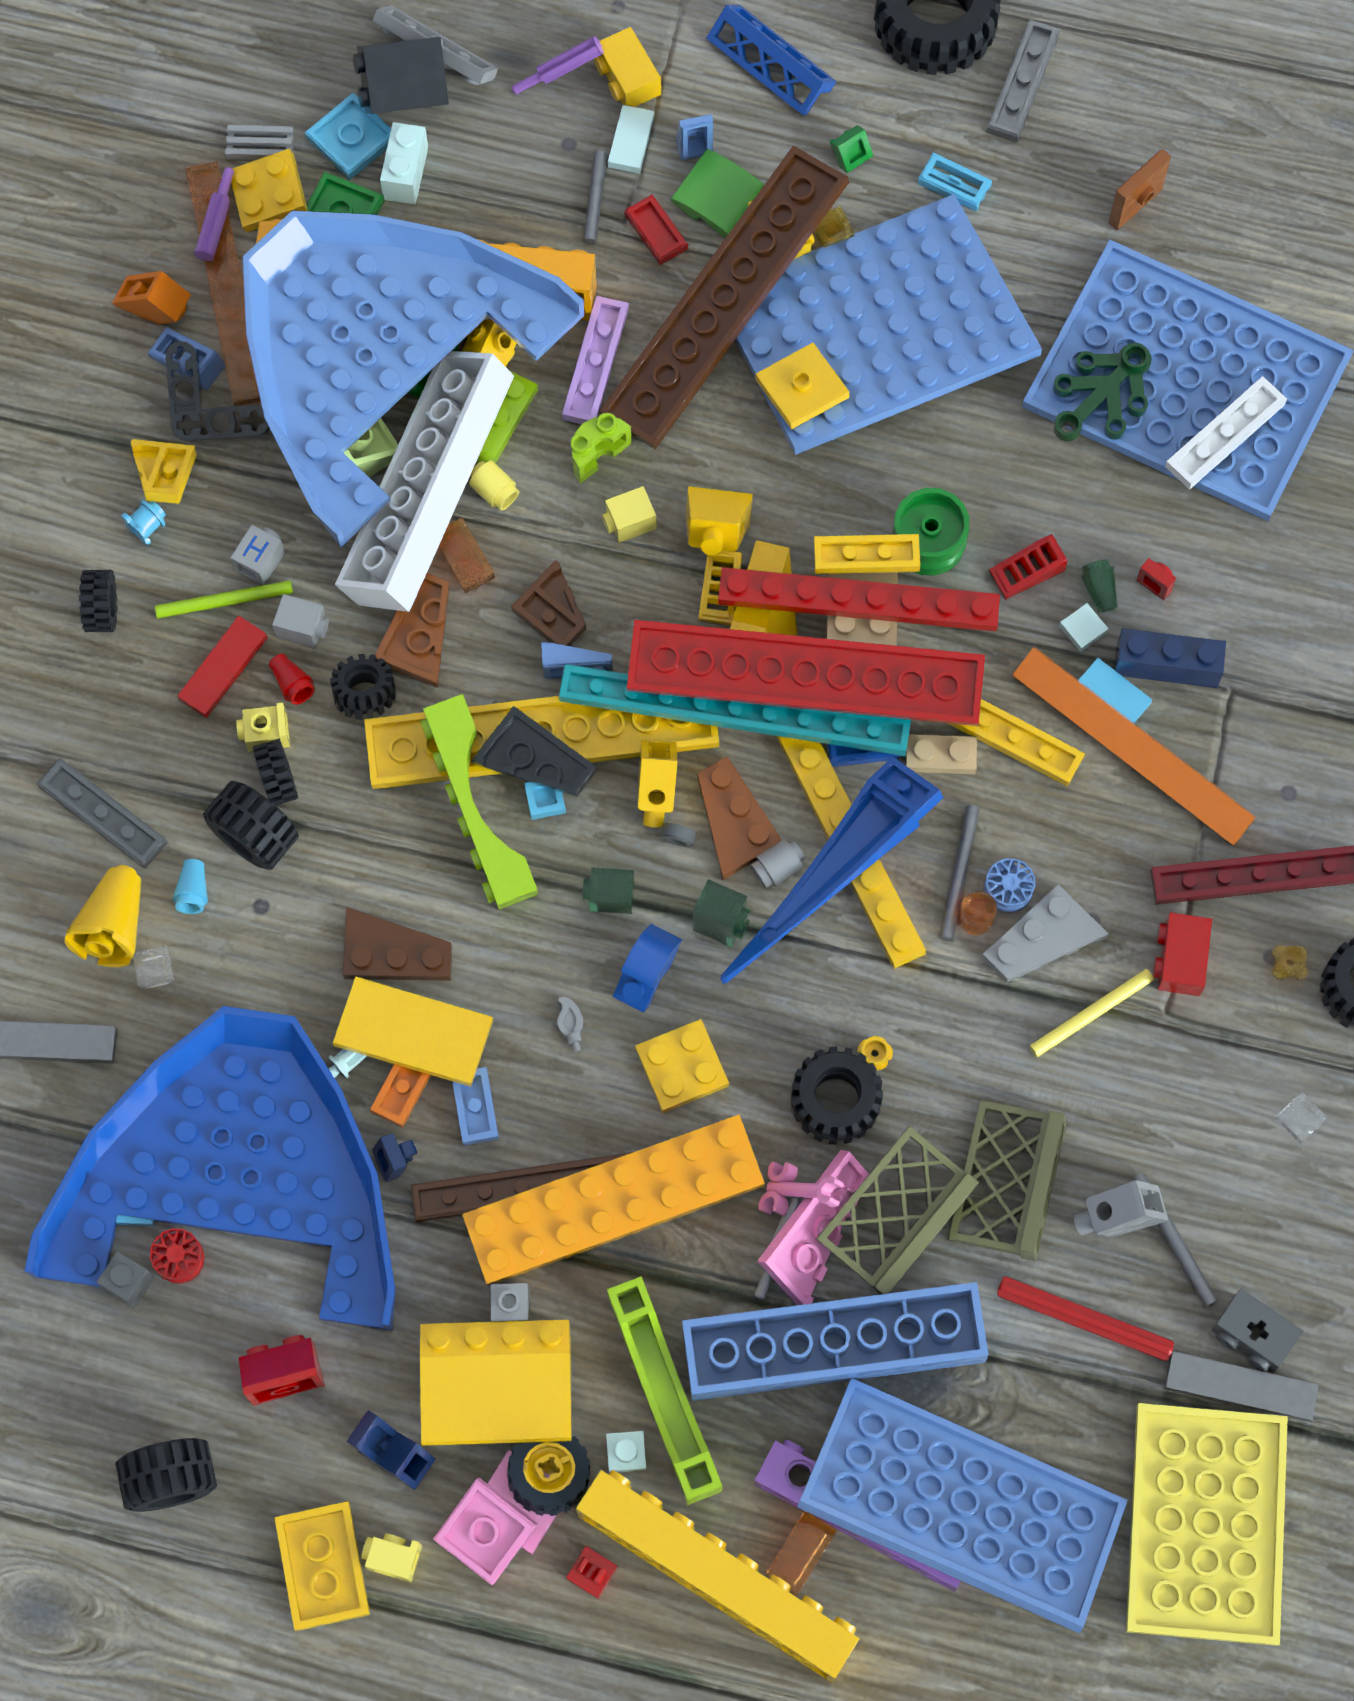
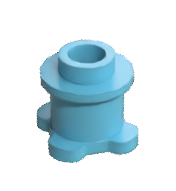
(145, 520)

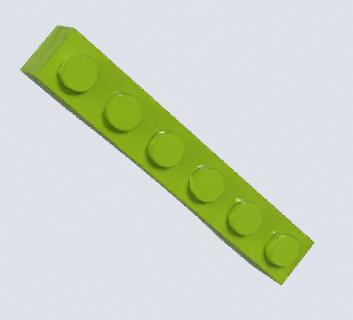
(454, 735)
(664, 1391)

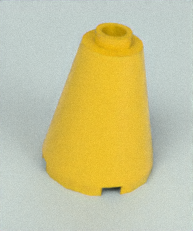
(108, 920)

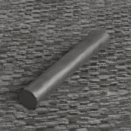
(595, 197)

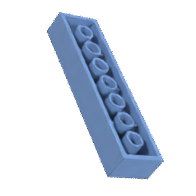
(834, 1341)

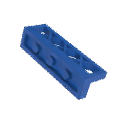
(778, 49)

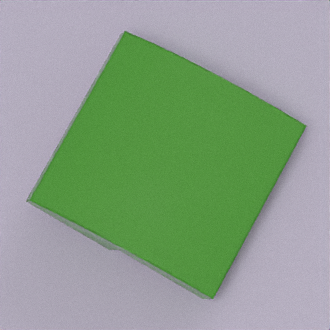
(716, 192)

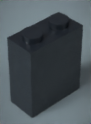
(401, 75)

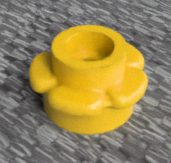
(877, 1044)

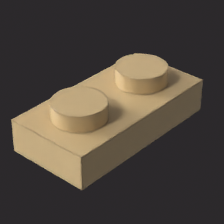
(942, 754)

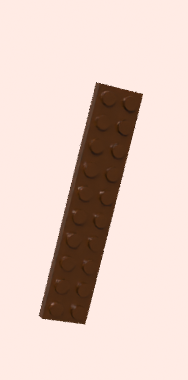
(725, 295)

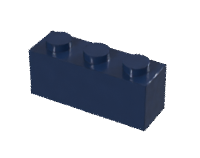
(1170, 658)

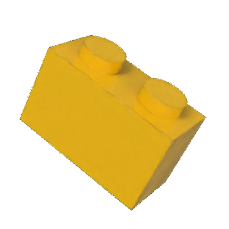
(628, 69)

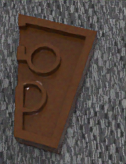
(391, 951)

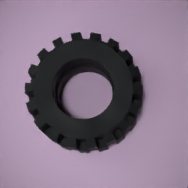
(250, 825)
(1337, 983)
(836, 1066)
(166, 1474)

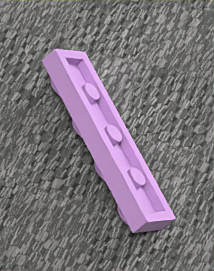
(595, 360)

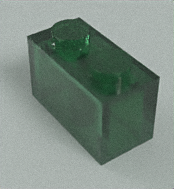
(721, 913)

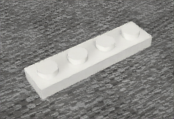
(1225, 432)

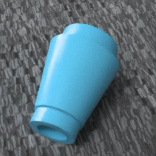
(191, 890)

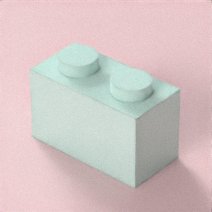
(404, 163)

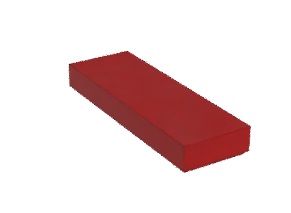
(222, 666)

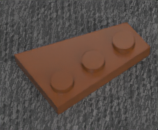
(417, 636)
(735, 818)

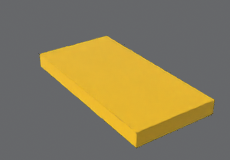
(413, 1031)

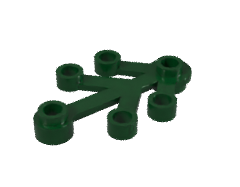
(1104, 388)

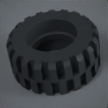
(936, 45)

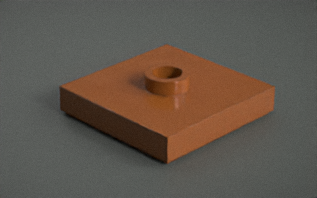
(1139, 189)

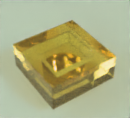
(833, 228)

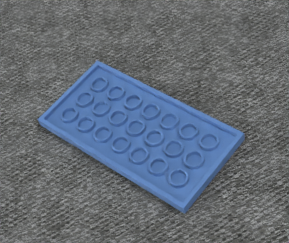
(964, 1505)

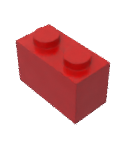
(1184, 954)

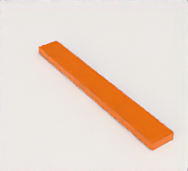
(1134, 746)

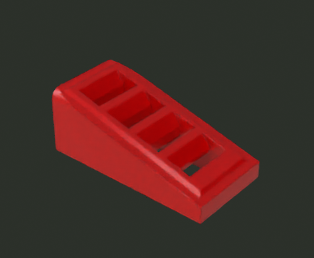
(1035, 550)

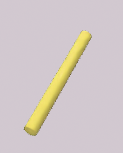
(1091, 1013)

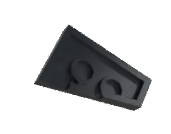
(534, 755)

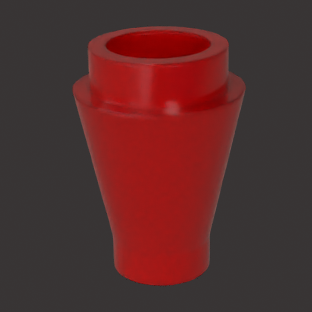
(292, 681)

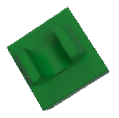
(851, 148)

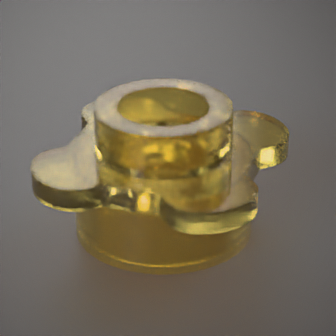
(1297, 955)

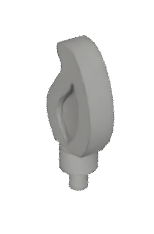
(570, 1023)

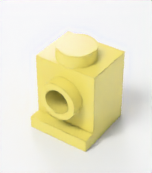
(276, 726)
(391, 1556)

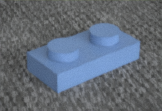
(476, 1110)

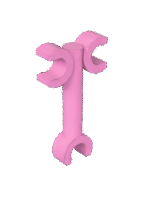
(783, 1185)

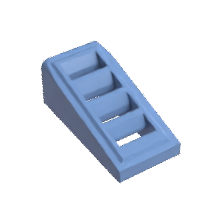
(694, 136)
(209, 360)
(557, 655)

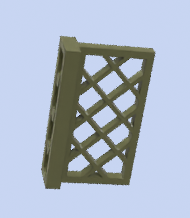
(1039, 1186)
(920, 1233)

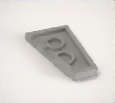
(1045, 933)

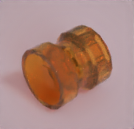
(979, 905)

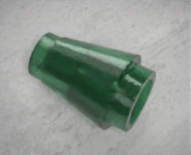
(1101, 584)

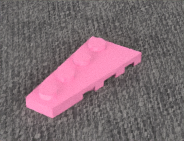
(794, 1254)

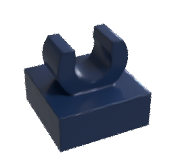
(393, 1156)

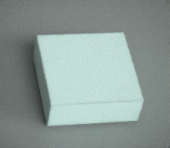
(1083, 627)

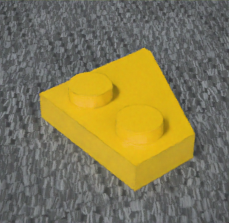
(163, 468)

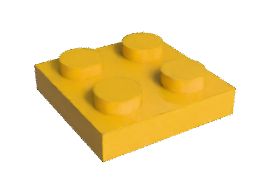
(267, 189)
(682, 1066)

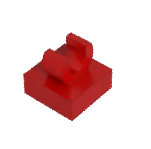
(591, 1572)

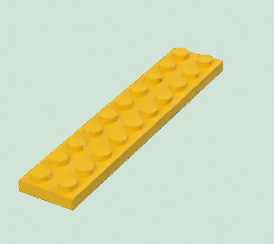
(404, 756)

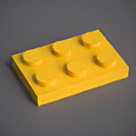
(322, 1566)

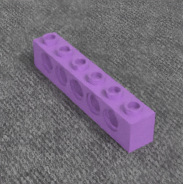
(775, 1480)

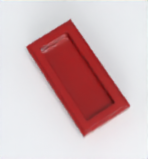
(656, 229)

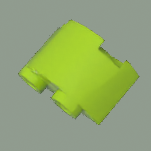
(596, 438)

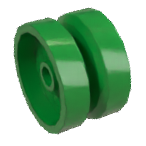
(941, 527)

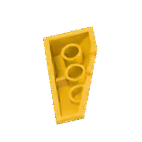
(767, 558)

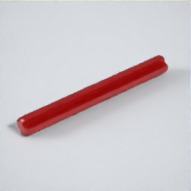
(1085, 1318)

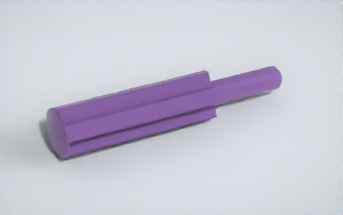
(562, 64)
(214, 219)

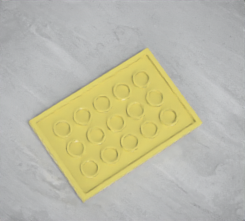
(1207, 1524)

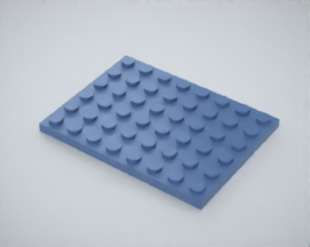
(894, 315)
(1203, 359)

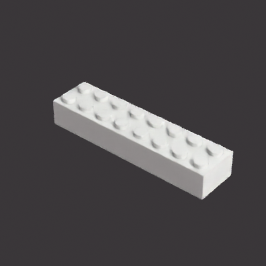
(425, 480)

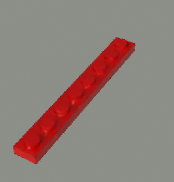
(859, 599)

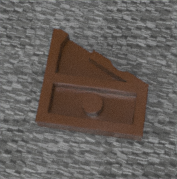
(551, 608)

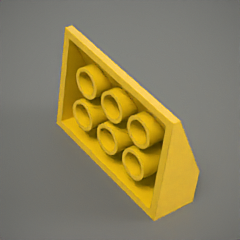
(495, 1382)

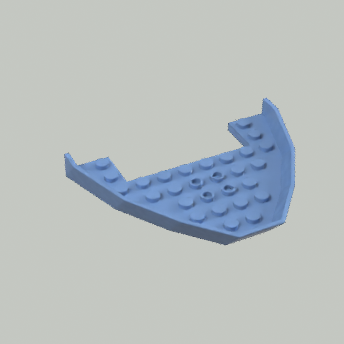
(355, 316)

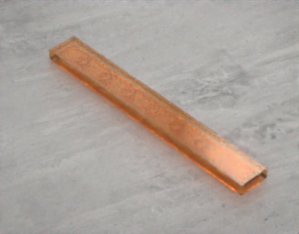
(226, 288)

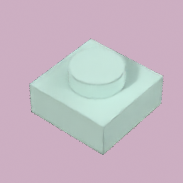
(626, 1451)

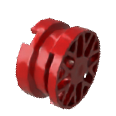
(177, 1256)

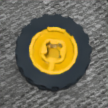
(568, 1477)

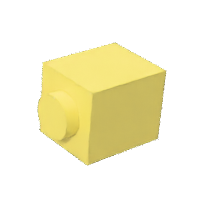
(629, 515)

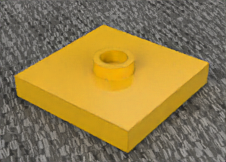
(802, 385)

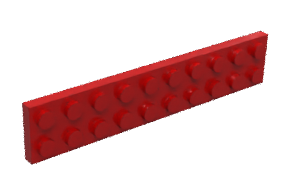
(806, 672)

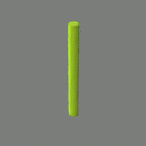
(223, 599)

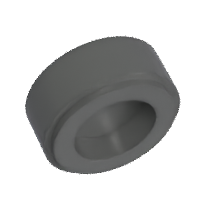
(678, 834)

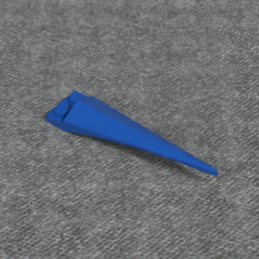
(873, 825)

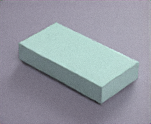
(631, 139)

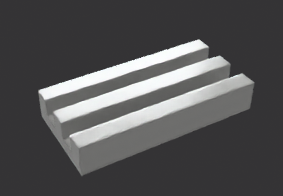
(259, 138)

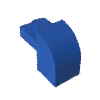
(646, 966)

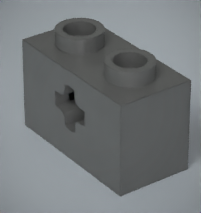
(1274, 1339)

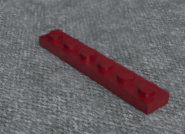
(1253, 875)

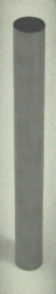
(959, 873)
(1184, 1257)

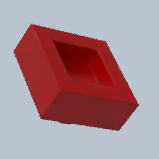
(1156, 578)

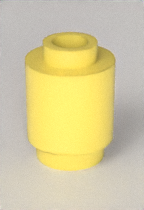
(493, 485)

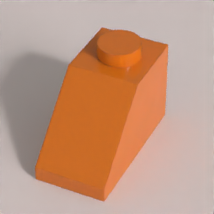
(153, 297)

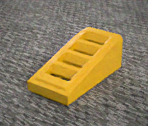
(723, 559)

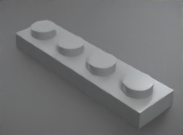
(399, 24)

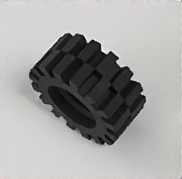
(98, 600)
(360, 672)
(275, 772)

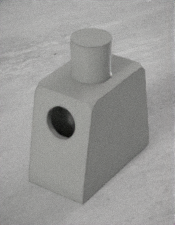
(1122, 1210)

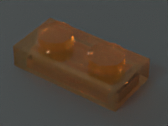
(465, 556)
(802, 1551)

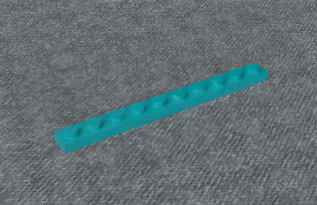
(858, 731)

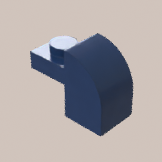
(390, 1450)

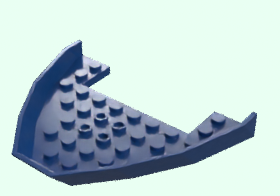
(236, 1138)

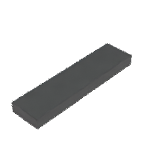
(102, 813)

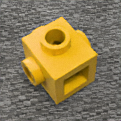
(491, 339)

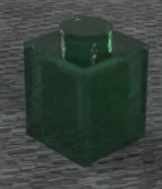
(609, 890)

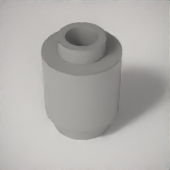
(778, 863)

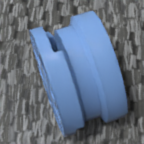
(1010, 885)

